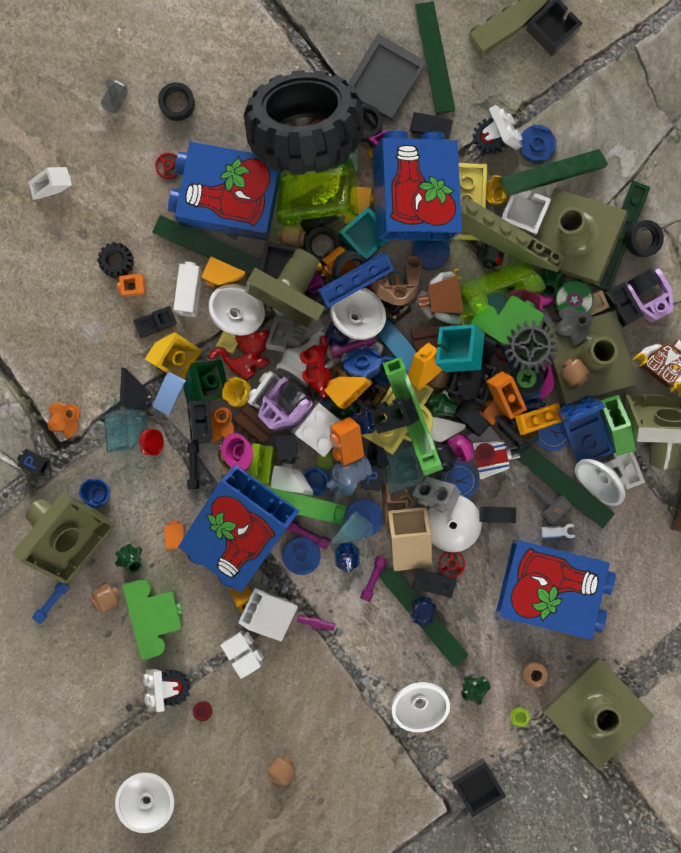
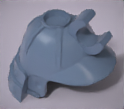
(346, 477)

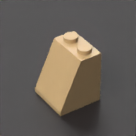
(410, 539)

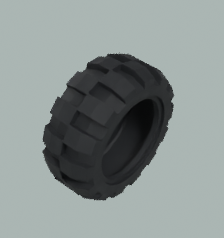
(310, 146)

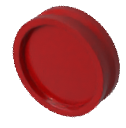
(151, 442)

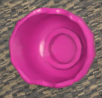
(461, 446)

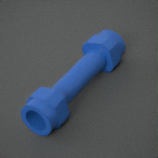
(40, 614)

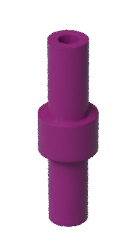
(316, 623)

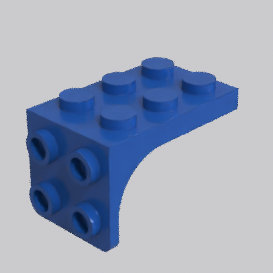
(586, 429)

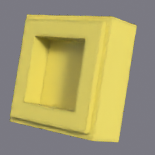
(228, 342)

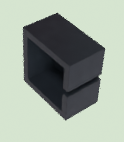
(551, 29)
(275, 258)
(478, 786)

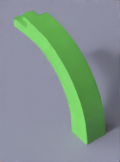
(418, 431)
(314, 507)

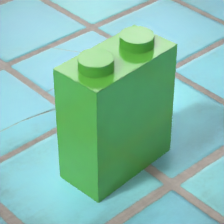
(618, 425)

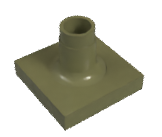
(591, 244)
(289, 289)
(607, 375)
(657, 421)
(61, 536)
(582, 701)

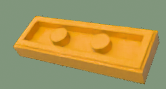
(538, 419)

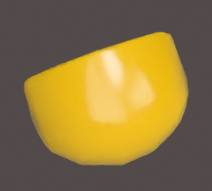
(494, 192)
(236, 392)

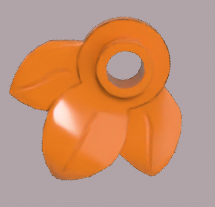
(62, 420)
(220, 427)

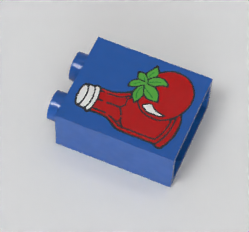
(417, 187)
(224, 191)
(237, 528)
(555, 589)

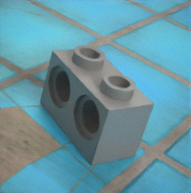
(438, 490)

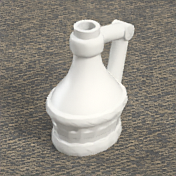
(292, 366)

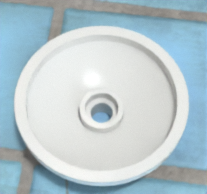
(233, 300)
(367, 311)
(600, 481)
(466, 532)
(420, 714)
(136, 813)

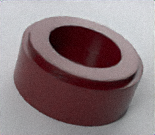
(485, 452)
(202, 711)

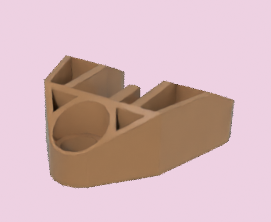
(397, 292)

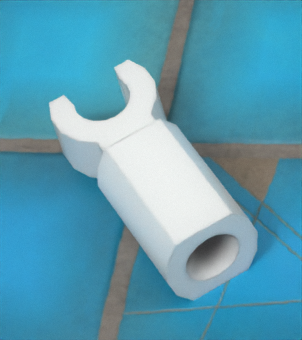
(555, 532)

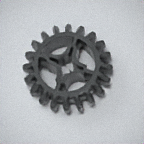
(540, 347)

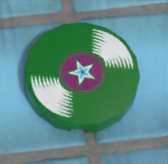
(574, 295)

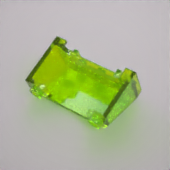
(317, 195)
(475, 291)

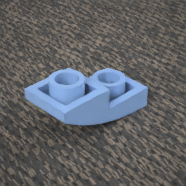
(168, 393)

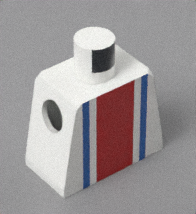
(499, 462)

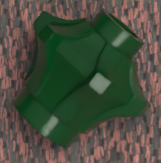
(552, 281)
(442, 404)
(343, 414)
(129, 558)
(475, 689)

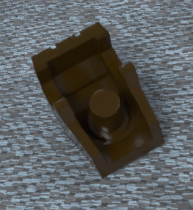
(396, 312)
(373, 395)

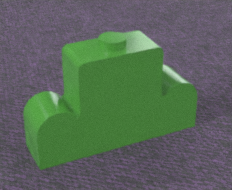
(499, 326)
(152, 616)

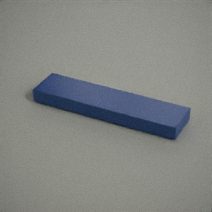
(356, 279)

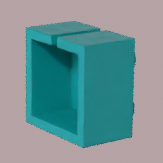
(361, 235)
(464, 348)

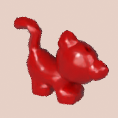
(252, 346)
(316, 373)

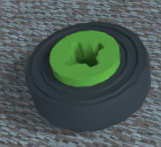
(528, 386)

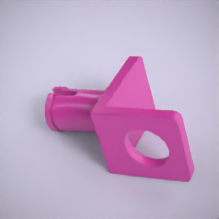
(536, 299)

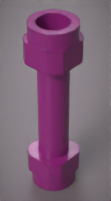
(336, 351)
(322, 542)
(367, 593)

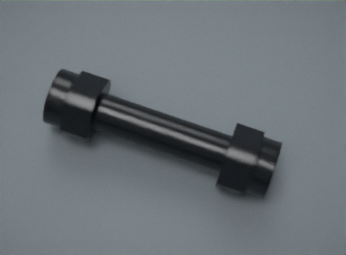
(193, 449)

